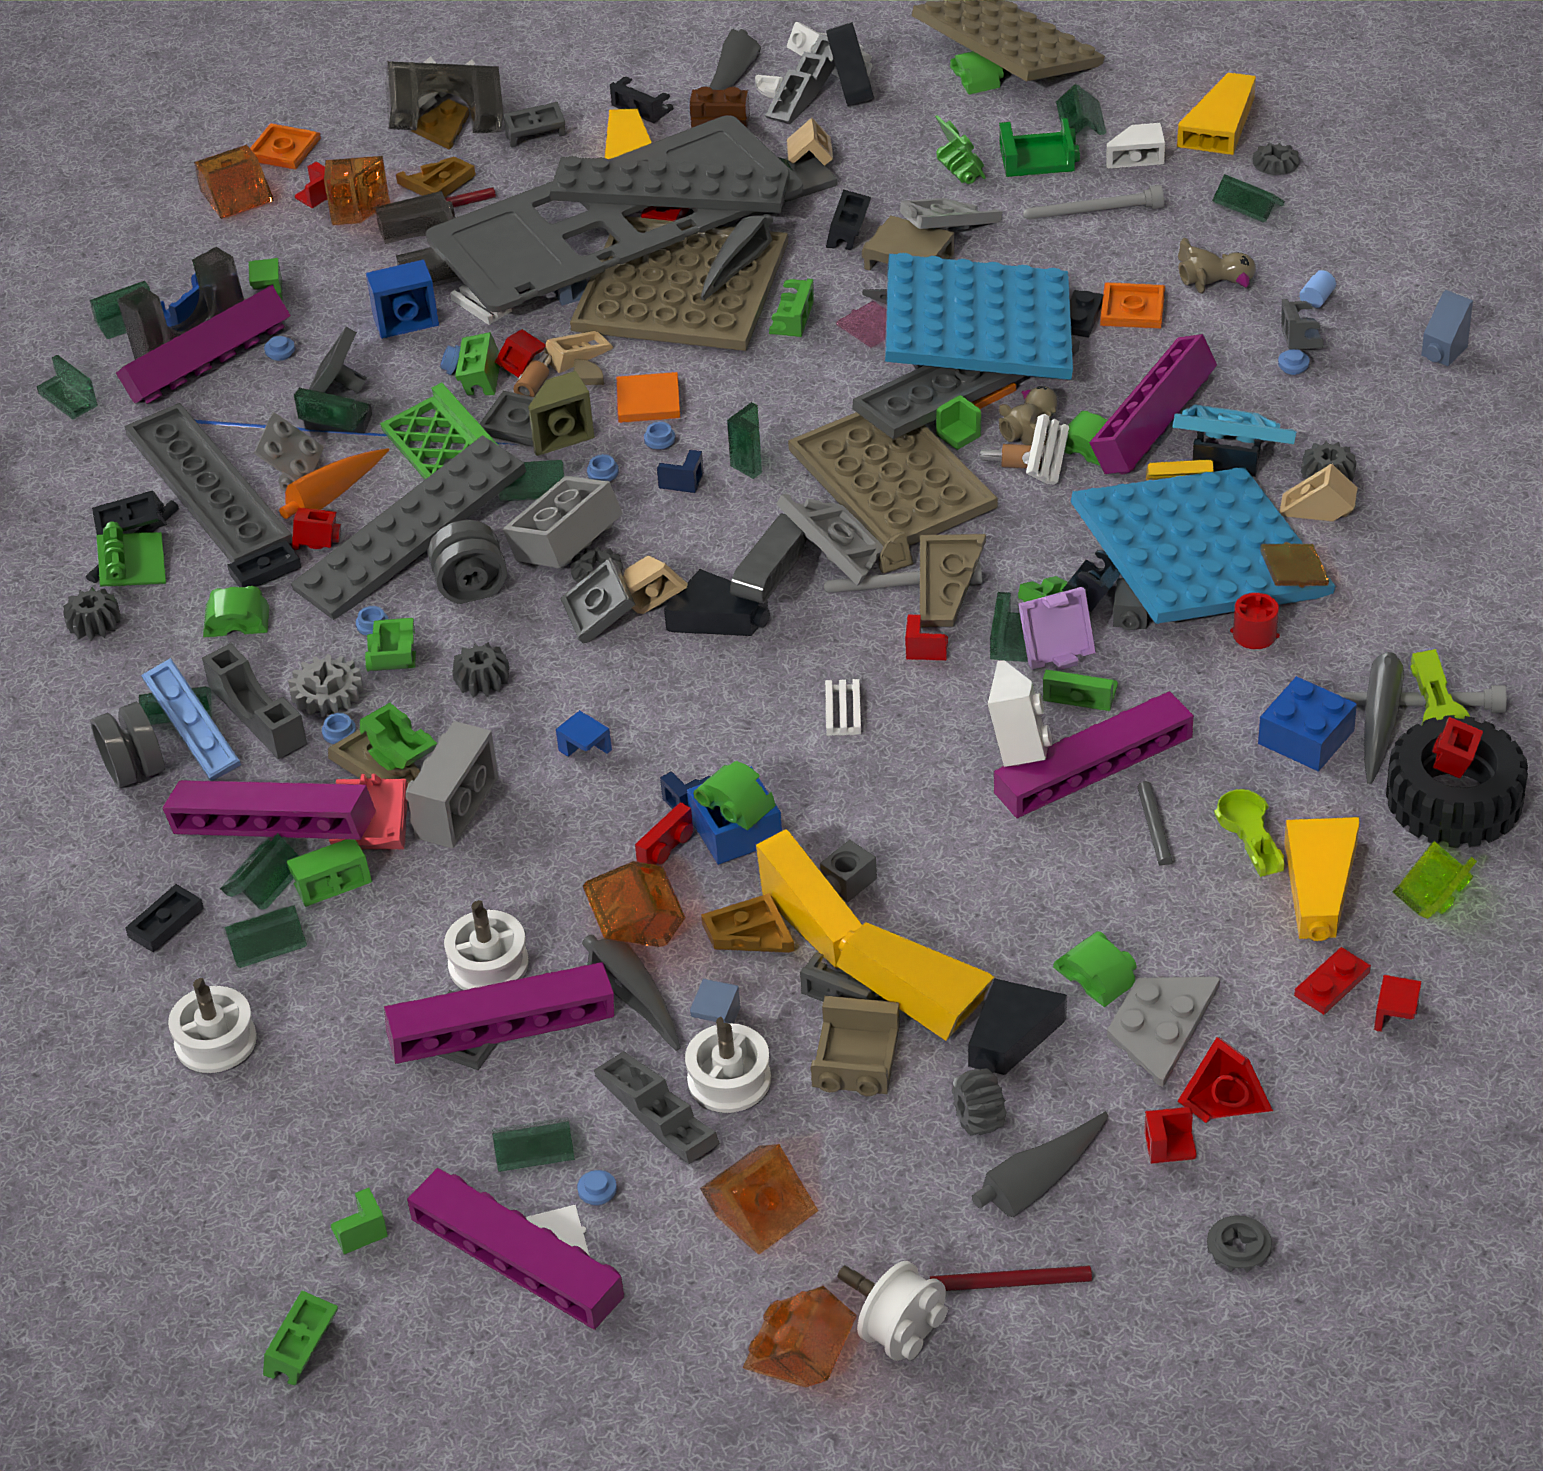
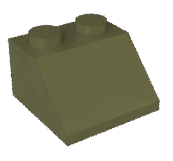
(561, 414)

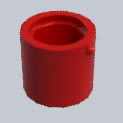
(1255, 621)

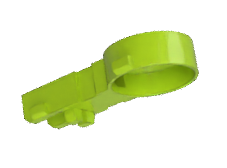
(1432, 685)
(1244, 814)

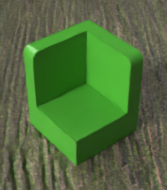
(266, 273)
(958, 422)
(363, 1227)

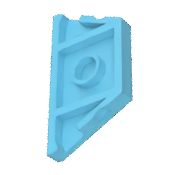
(1220, 422)

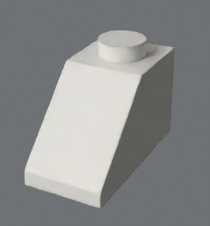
(1136, 147)

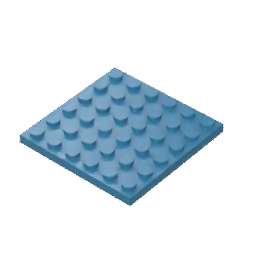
(978, 316)
(1191, 541)

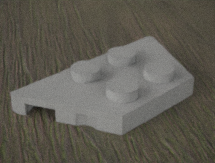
(946, 213)
(836, 534)
(1160, 1020)

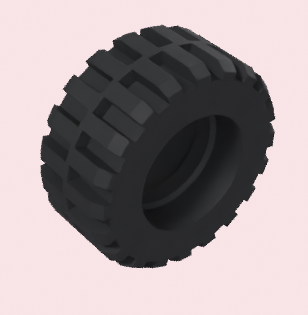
(1453, 812)

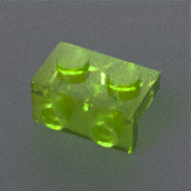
(1433, 880)

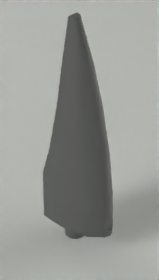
(736, 56)
(738, 251)
(1381, 709)
(637, 984)
(1032, 1172)

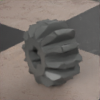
(1323, 455)
(91, 613)
(480, 669)
(979, 1101)

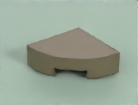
(588, 372)
(895, 554)

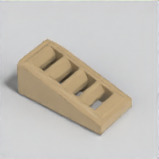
(566, 349)

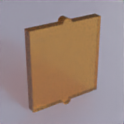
(1294, 565)

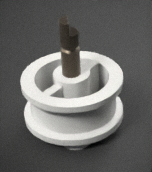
(485, 948)
(212, 1028)
(728, 1067)
(898, 1308)

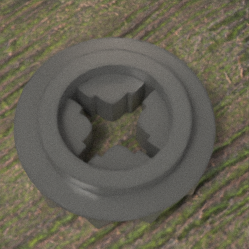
(1270, 164)
(584, 562)
(1248, 1231)

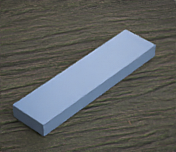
(191, 720)

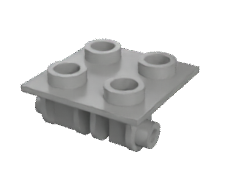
(287, 450)

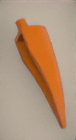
(328, 482)

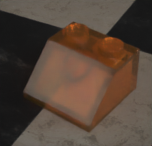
(760, 1197)

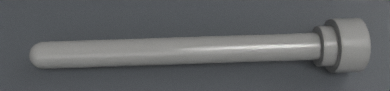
(1151, 197)
(887, 580)
(1490, 698)

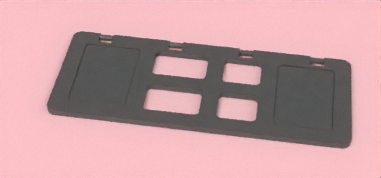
(516, 249)

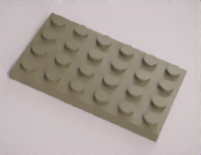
(1009, 37)
(892, 483)

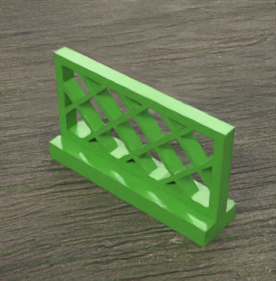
(448, 413)

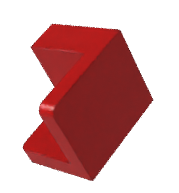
(315, 190)
(519, 352)
(923, 645)
(1397, 998)
(1169, 1135)

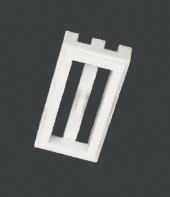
(482, 314)
(1051, 452)
(842, 688)

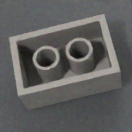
(563, 521)
(452, 784)

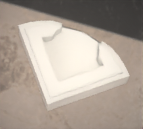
(768, 84)

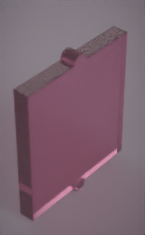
(866, 324)

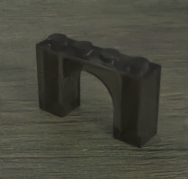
(472, 83)
(412, 219)
(218, 292)

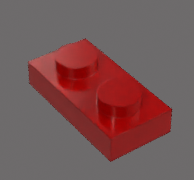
(665, 835)
(1332, 980)

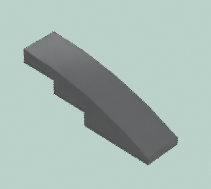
(803, 83)
(656, 1107)

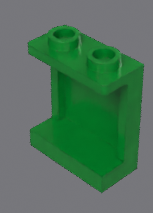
(1038, 152)

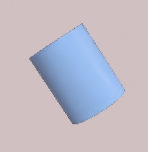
(1318, 288)

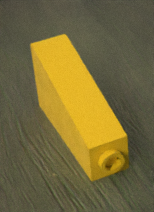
(1219, 117)
(625, 132)
(1319, 871)
(804, 895)
(924, 982)

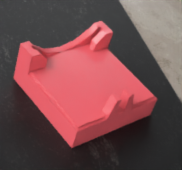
(389, 823)

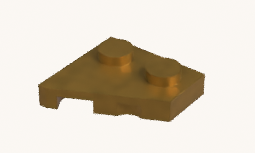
(443, 123)
(438, 177)
(748, 927)

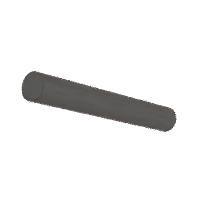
(1154, 823)

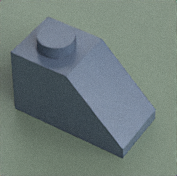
(1448, 329)

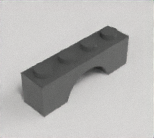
(272, 722)

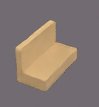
(811, 138)

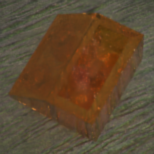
(233, 181)
(355, 188)
(635, 904)
(801, 1338)

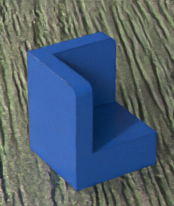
(583, 733)

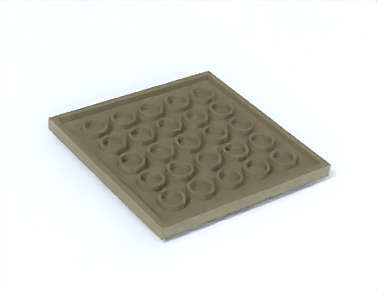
(662, 292)

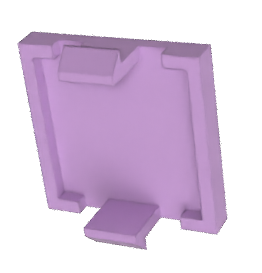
(1057, 629)

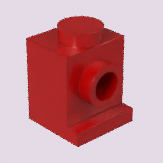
(315, 528)
(1456, 747)

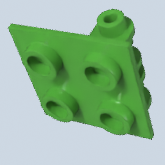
(958, 154)
(130, 557)

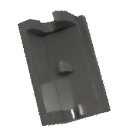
(533, 121)
(1299, 332)
(821, 981)

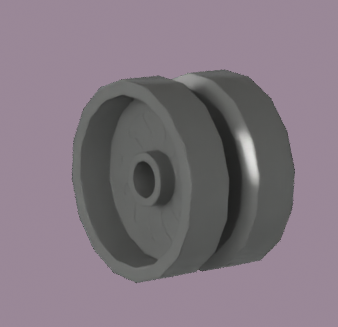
(467, 561)
(127, 745)

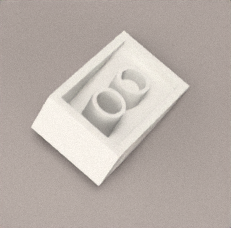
(1017, 717)

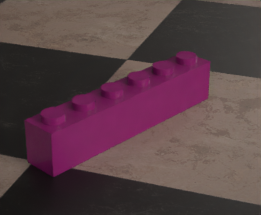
(202, 345)
(1153, 404)
(1094, 754)
(269, 809)
(498, 1012)
(516, 1248)

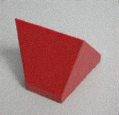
(1224, 1085)

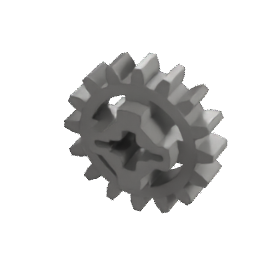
(325, 685)

